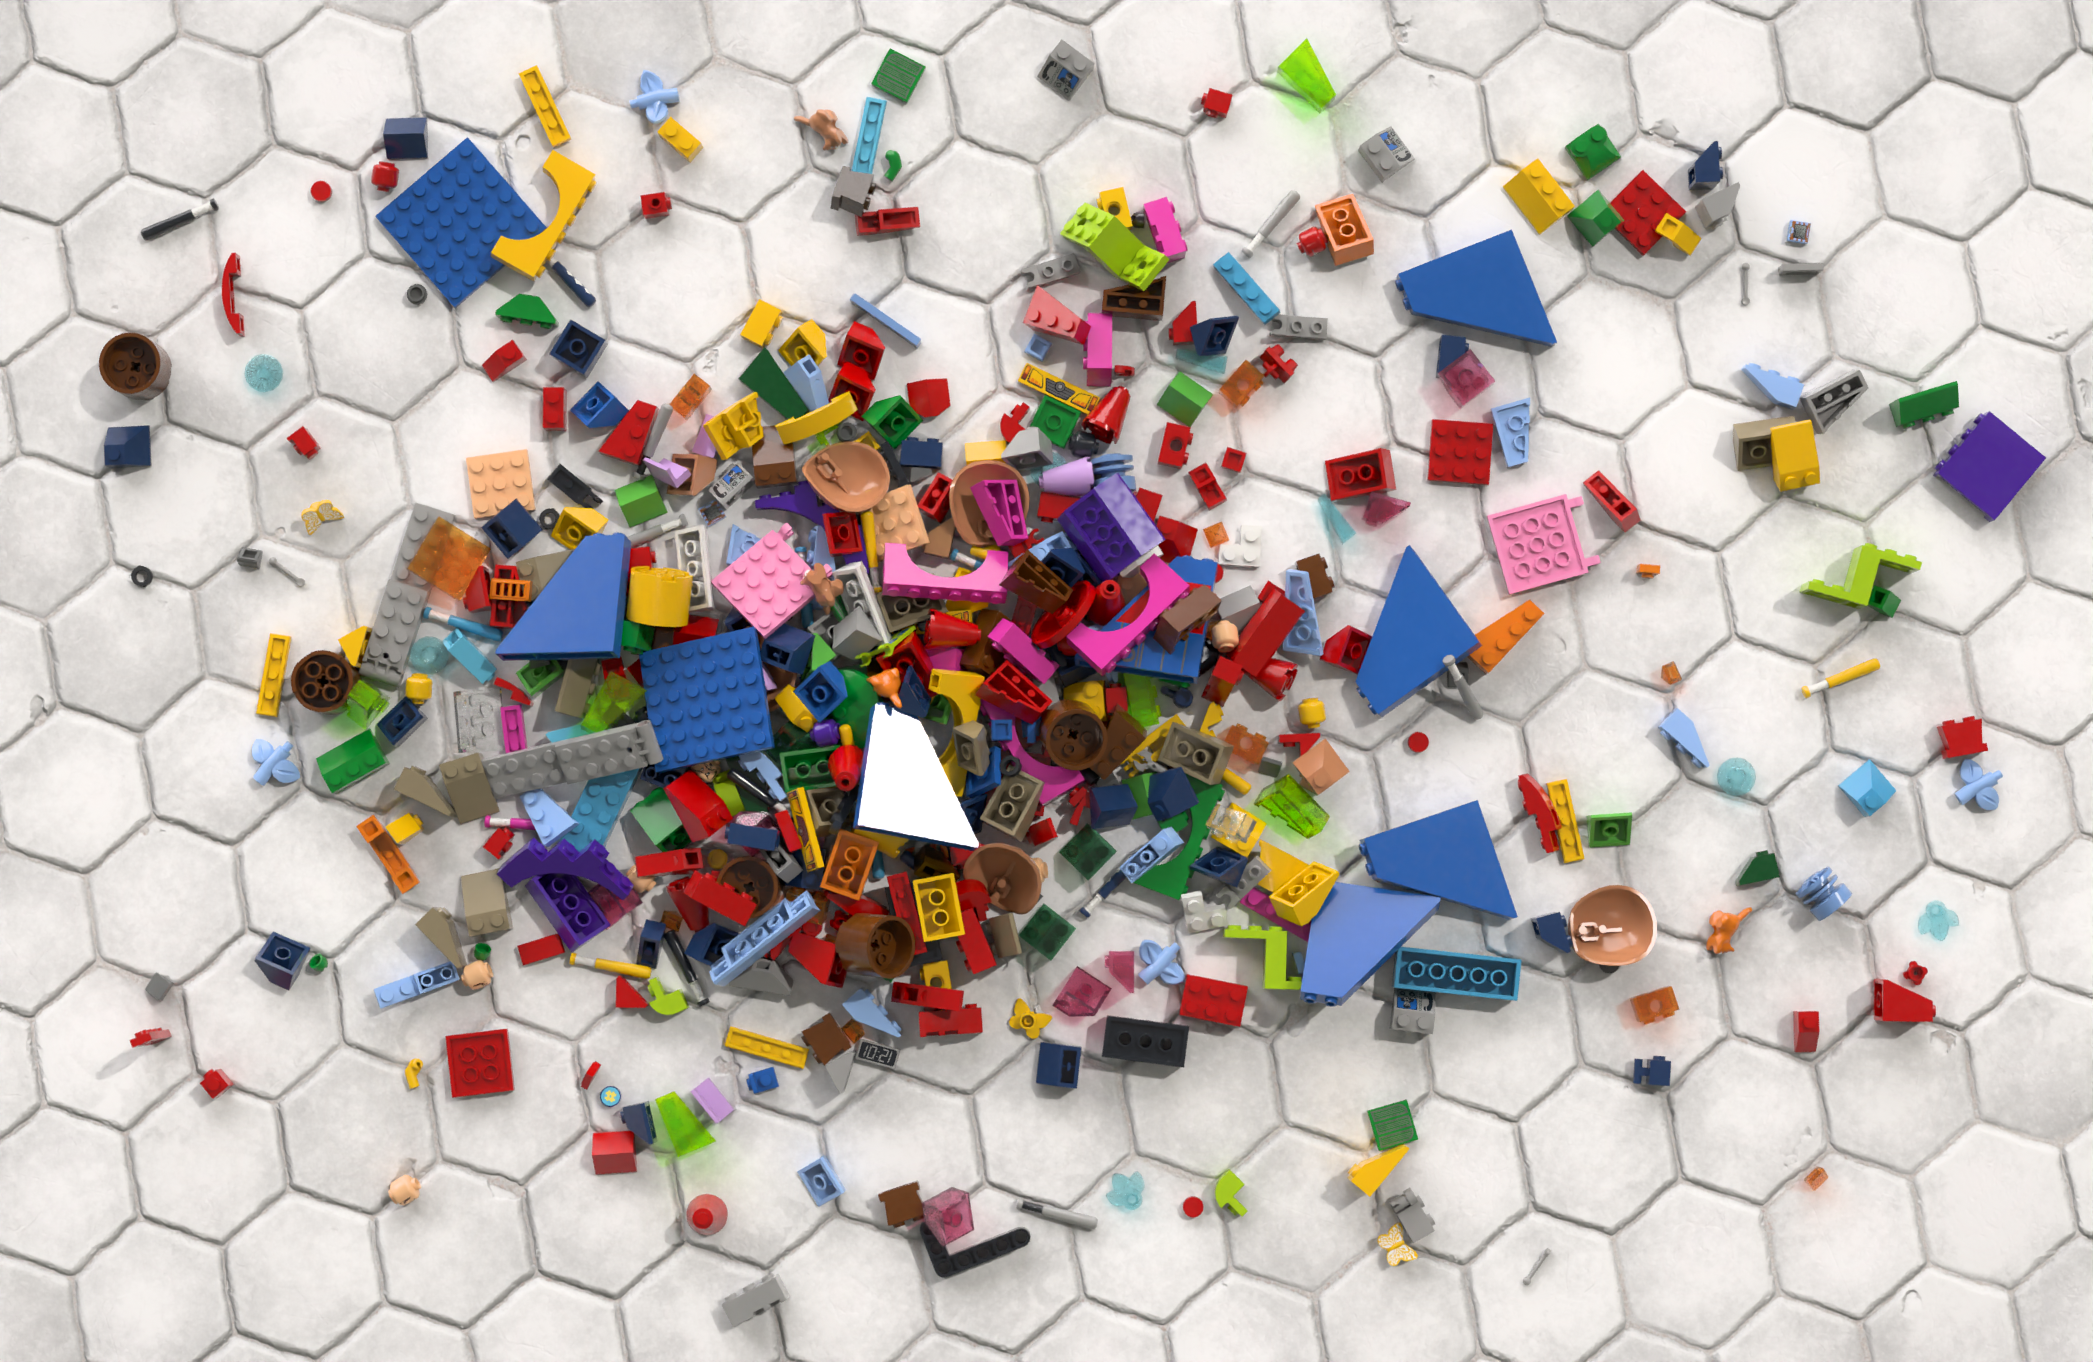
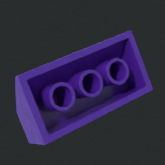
(568, 908)

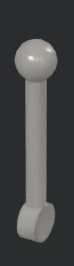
(1745, 301)
(273, 561)
(1527, 1280)

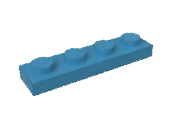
(1246, 288)

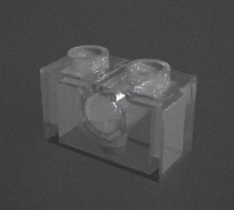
(1230, 823)

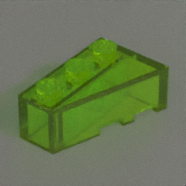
(1307, 77)
(1141, 699)
(365, 703)
(611, 703)
(1294, 805)
(682, 1126)

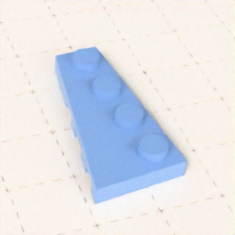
(1305, 634)

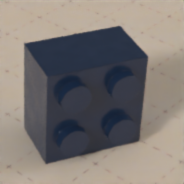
(578, 348)

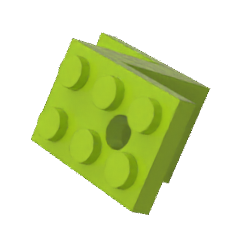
(1114, 246)
(1861, 576)
(1273, 955)

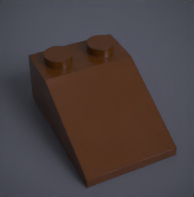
(773, 460)

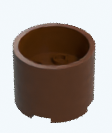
(119, 364)
(326, 698)
(1083, 747)
(760, 873)
(875, 945)

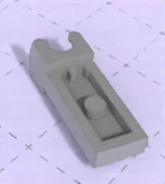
(1051, 271)
(1300, 327)
(1252, 875)

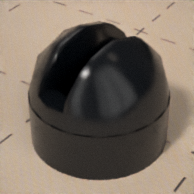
(1138, 220)

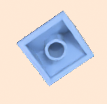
(821, 1180)

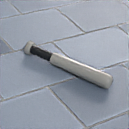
(654, 438)
(1060, 1214)

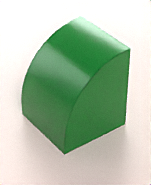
(1883, 601)

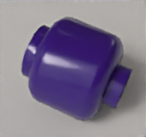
(825, 733)

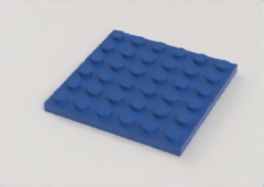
(455, 219)
(707, 699)

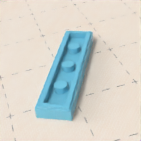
(869, 135)

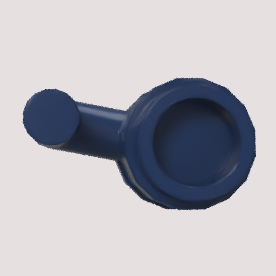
(1181, 698)

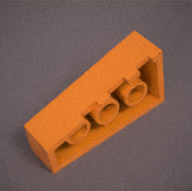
(1503, 635)

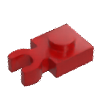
(1025, 545)

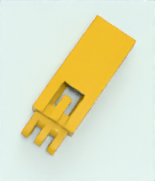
(1154, 741)

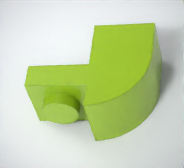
(728, 792)
(669, 1003)
(1225, 1190)

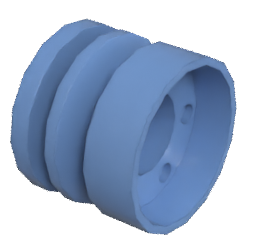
(1112, 464)
(1823, 893)

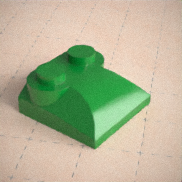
(1592, 151)

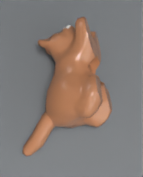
(824, 123)
(822, 587)

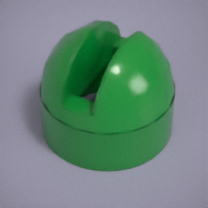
(482, 951)
(318, 963)

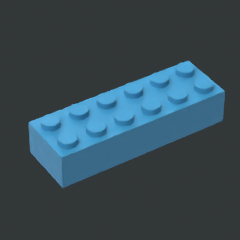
(601, 808)
(1456, 973)

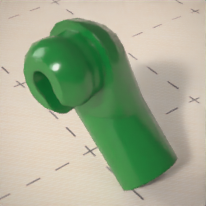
(895, 164)

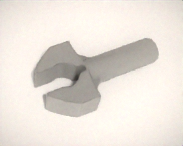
(1151, 765)

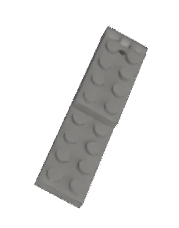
(401, 606)
(573, 759)

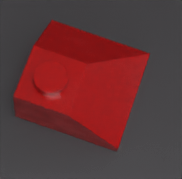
(862, 349)
(857, 382)
(1178, 538)
(478, 592)
(1346, 649)

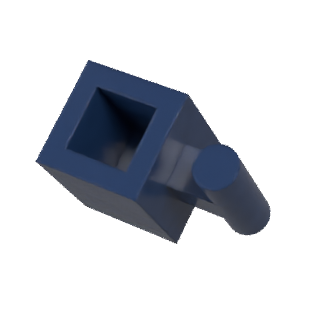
(1656, 1072)

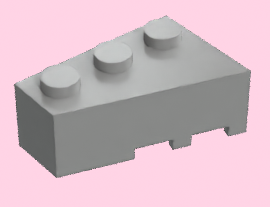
(1832, 399)
(755, 1299)

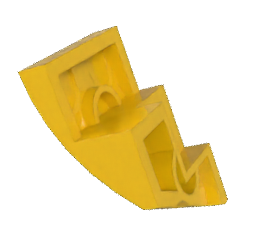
(736, 427)
(1282, 866)

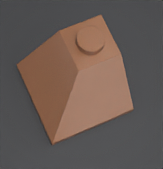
(701, 470)
(1321, 767)

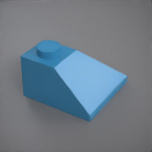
(1867, 789)

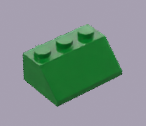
(1925, 405)
(352, 761)
(807, 768)

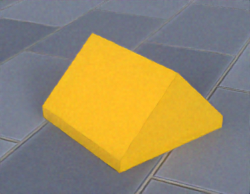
(984, 451)
(355, 645)

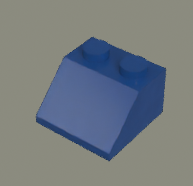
(822, 691)

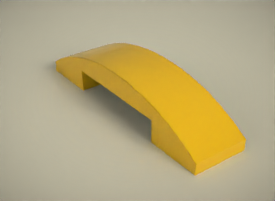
(817, 420)

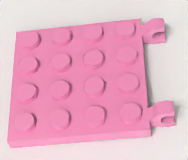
(1539, 543)
(767, 582)

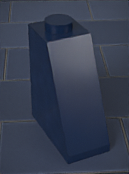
(753, 837)

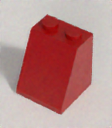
(818, 958)
(1900, 1004)

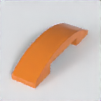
(388, 853)

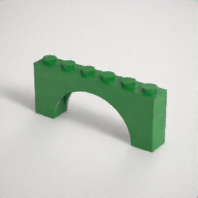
(1172, 876)

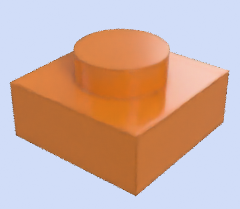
(1648, 570)

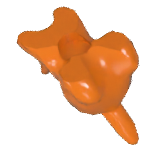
(887, 685)
(1724, 927)

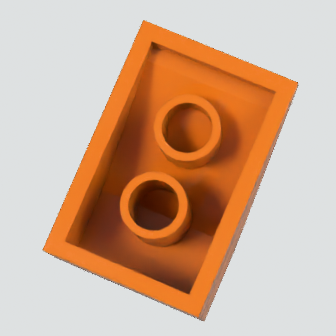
(1345, 229)
(849, 864)

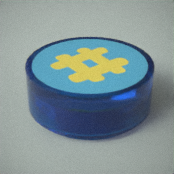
(610, 1096)

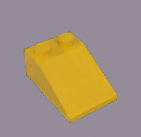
(1794, 456)
(1304, 894)
(1373, 1171)

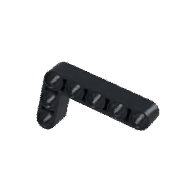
(971, 1251)

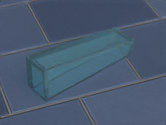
(1212, 362)
(1338, 522)

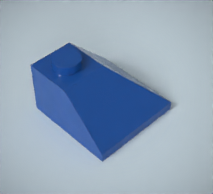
(599, 408)

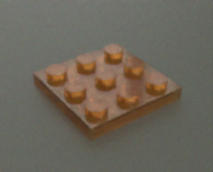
(448, 558)

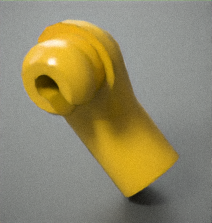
(982, 552)
(412, 1071)

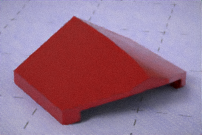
(929, 396)

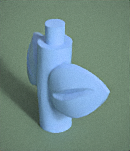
(654, 97)
(274, 762)
(1978, 785)
(1160, 963)

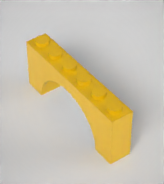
(531, 254)
(960, 691)

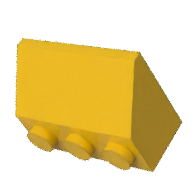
(1538, 196)
(938, 907)

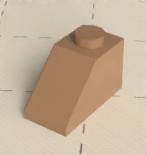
(940, 540)

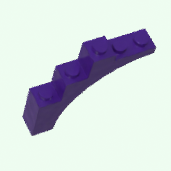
(805, 504)
(563, 858)

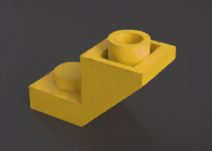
(1679, 234)
(1212, 717)

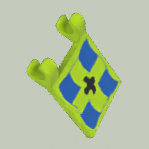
(887, 647)

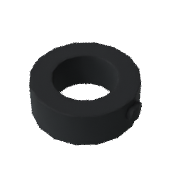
(542, 517)
(134, 576)
(1005, 761)

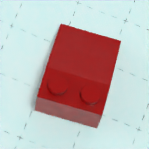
(1360, 474)
(907, 653)
(697, 806)

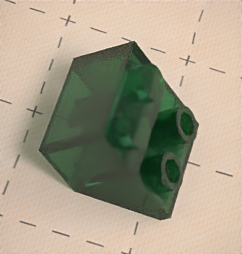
(790, 738)
(1087, 852)
(1047, 932)

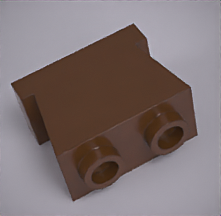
(826, 1039)
(902, 1204)

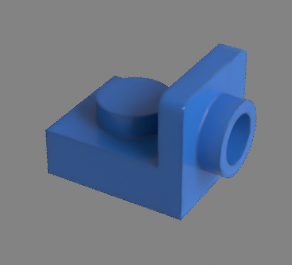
(762, 1080)

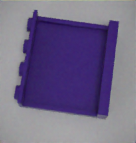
(1989, 465)

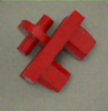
(1275, 365)

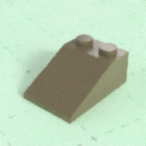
(541, 570)
(1196, 753)
(421, 788)
(469, 788)
(1013, 804)
(485, 903)
(443, 934)
(1005, 935)

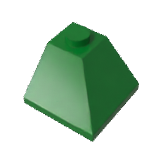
(1595, 218)
(892, 419)

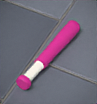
(513, 823)

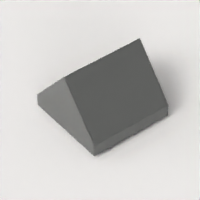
(250, 558)

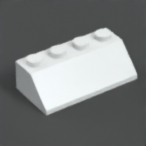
(695, 559)
(861, 593)

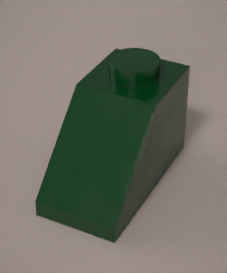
(1759, 868)

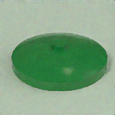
(856, 707)

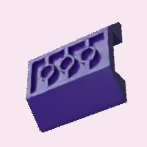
(1110, 528)

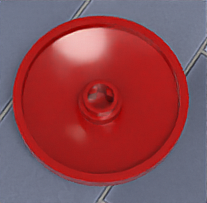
(1054, 627)

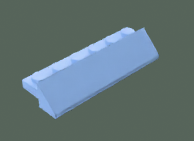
(762, 937)

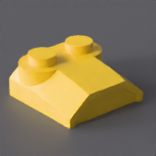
(1091, 693)

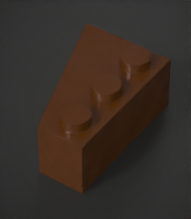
(983, 657)
(1123, 738)

